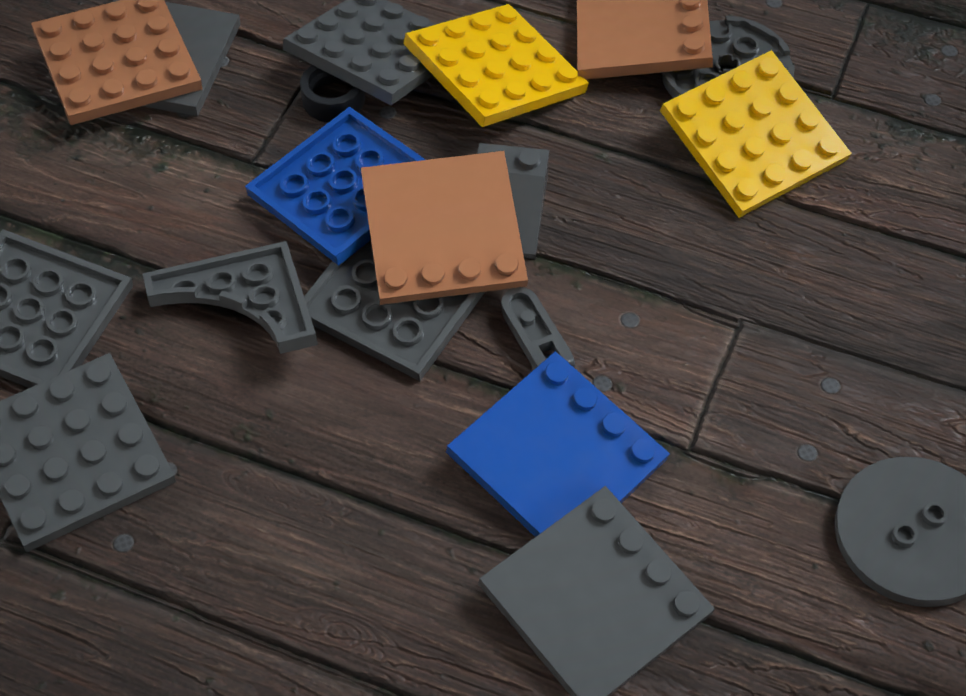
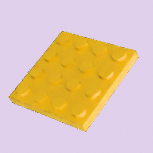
(495, 64)
(755, 133)

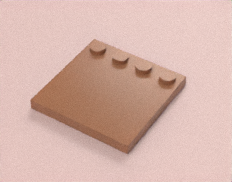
(642, 37)
(443, 227)

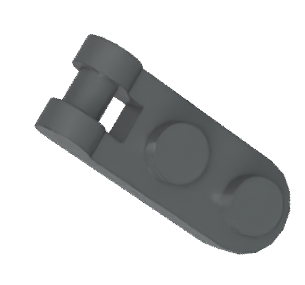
(532, 326)

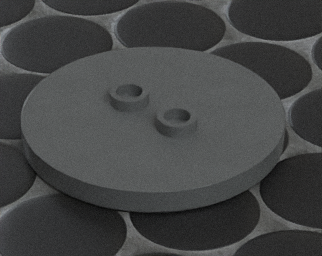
(906, 530)

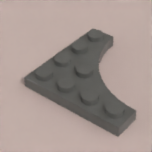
(250, 281)

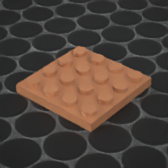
(115, 58)

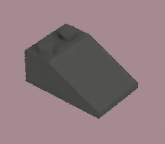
(528, 184)

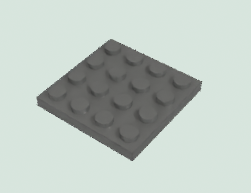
(364, 47)
(75, 452)

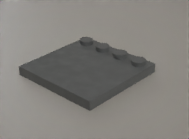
(208, 40)
(51, 308)
(398, 334)
(596, 597)

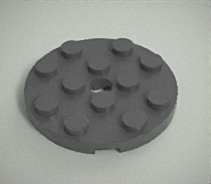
(733, 44)

